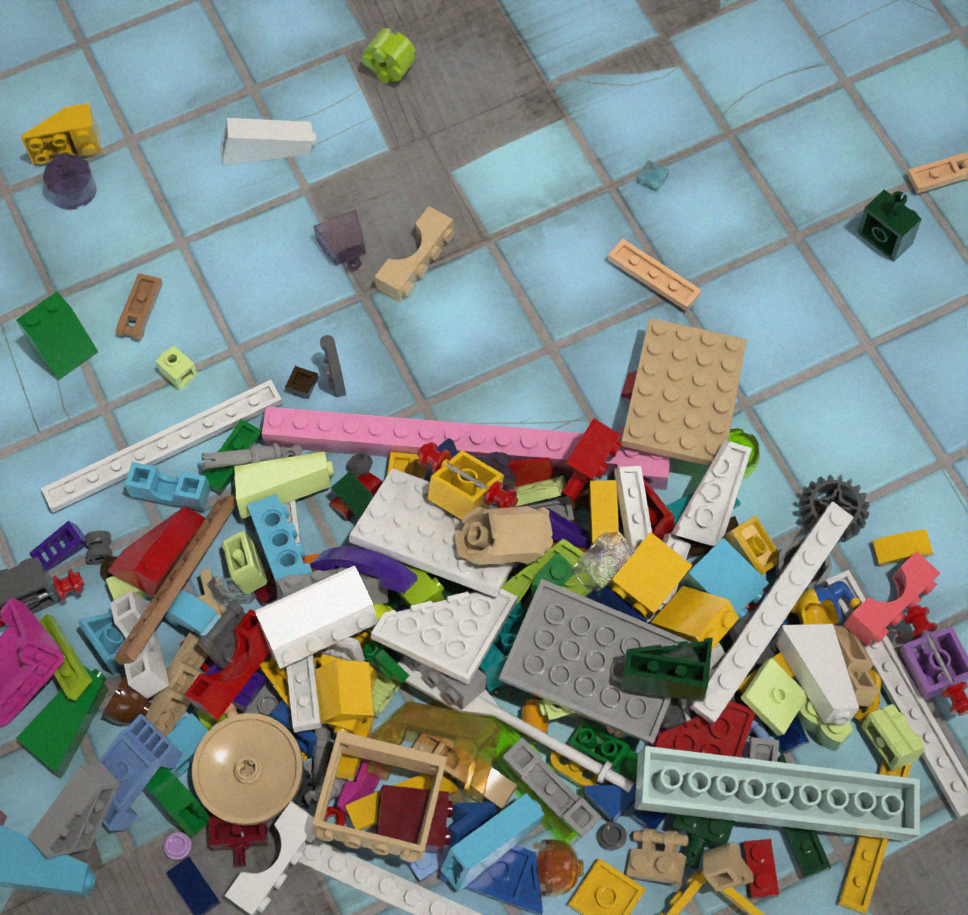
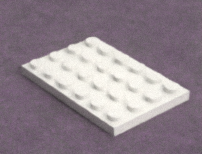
(422, 534)

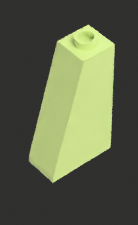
(286, 477)

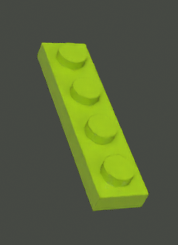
(72, 673)

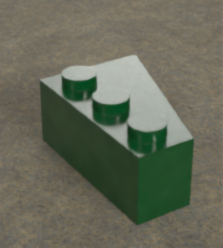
(669, 670)

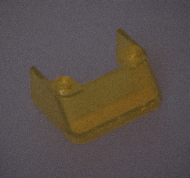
(474, 739)

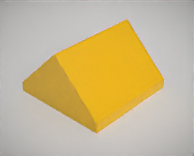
(754, 545)
(344, 691)

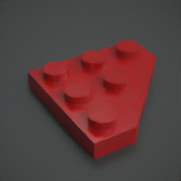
(723, 737)

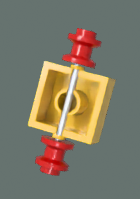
(463, 482)

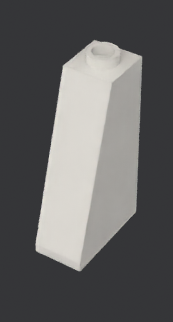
(265, 140)
(820, 669)

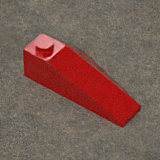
(153, 555)

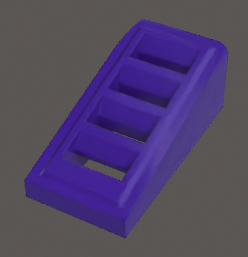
(565, 529)
(70, 549)

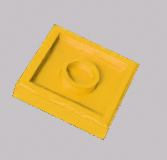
(606, 892)

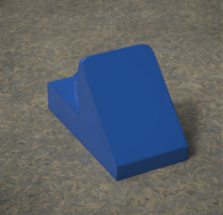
(469, 818)

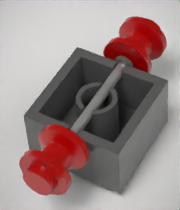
(34, 587)

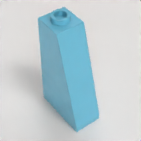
(491, 841)
(29, 869)

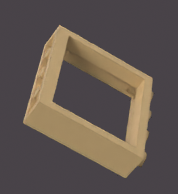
(387, 754)

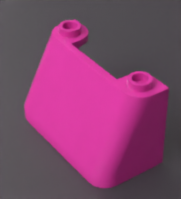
(26, 659)

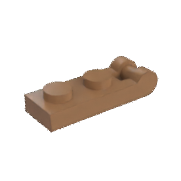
(139, 306)

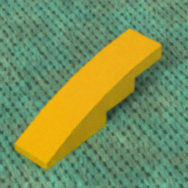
(365, 810)

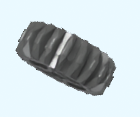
(856, 508)

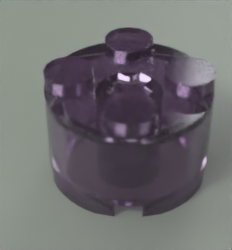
(69, 181)

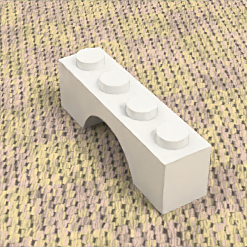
(148, 670)
(252, 889)

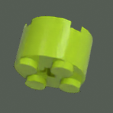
(389, 55)

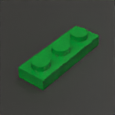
(240, 439)

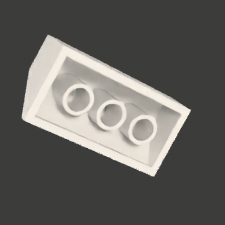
(316, 617)

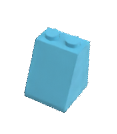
(726, 575)

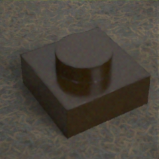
(302, 382)

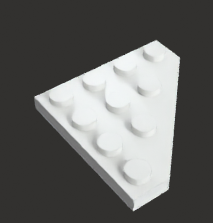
(447, 633)

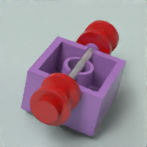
(936, 661)

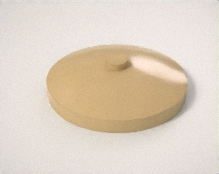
(247, 769)

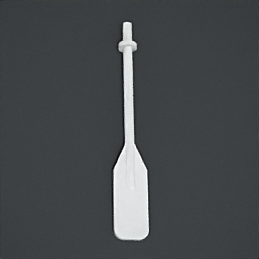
(486, 706)

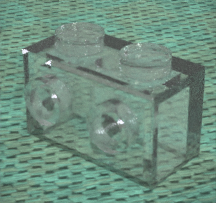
(603, 560)

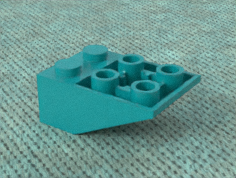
(499, 651)

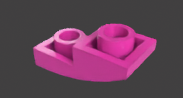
(364, 786)

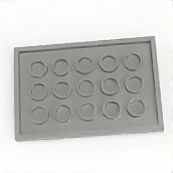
(575, 658)

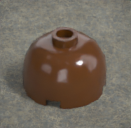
(126, 704)

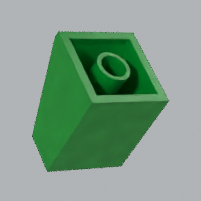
(57, 335)

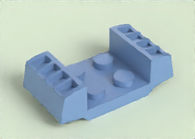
(133, 762)

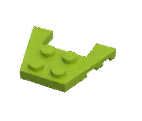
(521, 581)

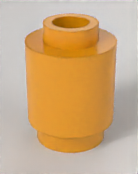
(532, 714)

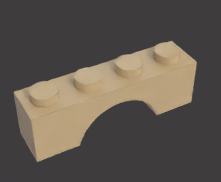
(398, 276)

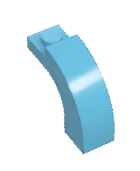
(191, 613)

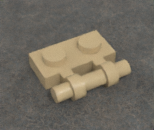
(657, 865)

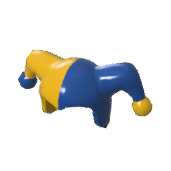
(821, 604)

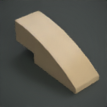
(858, 666)

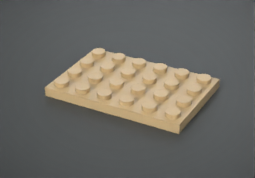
(684, 392)

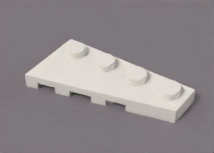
(713, 501)

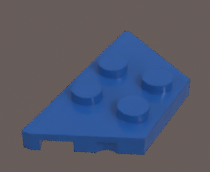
(511, 880)

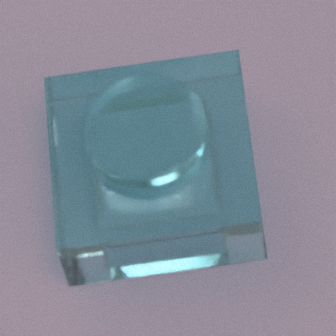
(652, 176)

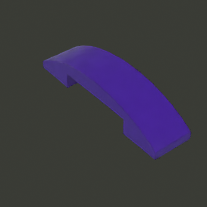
(392, 573)

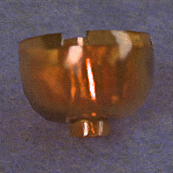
(558, 867)

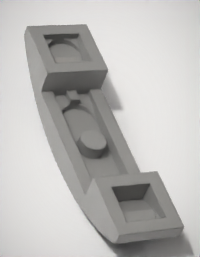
(550, 788)

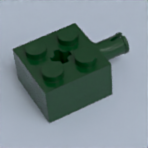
(889, 224)
(701, 834)

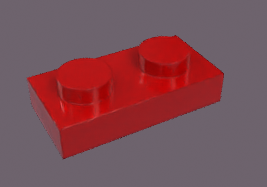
(760, 860)

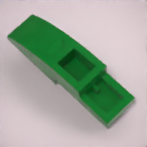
(604, 748)

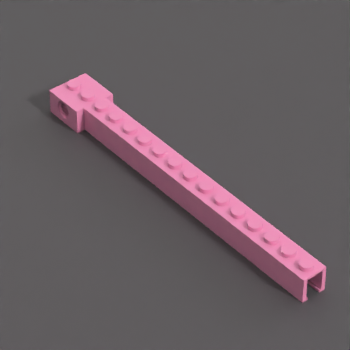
(384, 435)

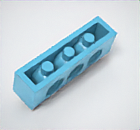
(272, 512)

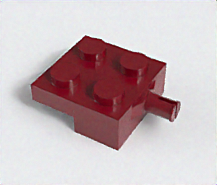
(236, 837)

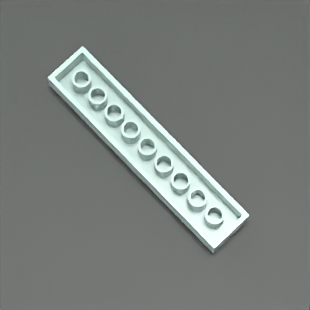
(777, 794)

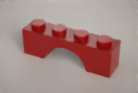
(216, 691)

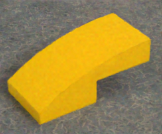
(902, 546)

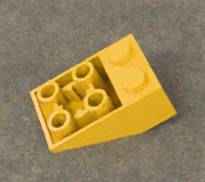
(67, 132)

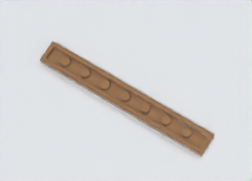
(175, 580)

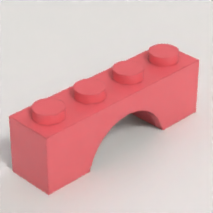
(873, 617)

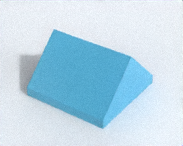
(104, 637)

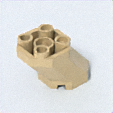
(504, 535)

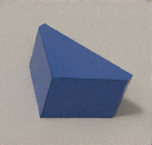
(610, 799)

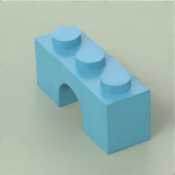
(150, 484)

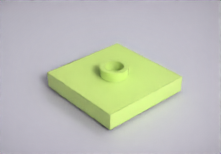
(774, 696)

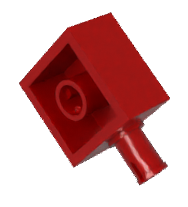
(590, 456)

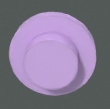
(177, 846)

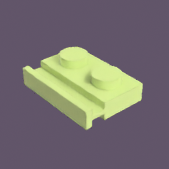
(540, 490)

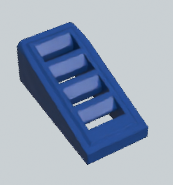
(306, 739)

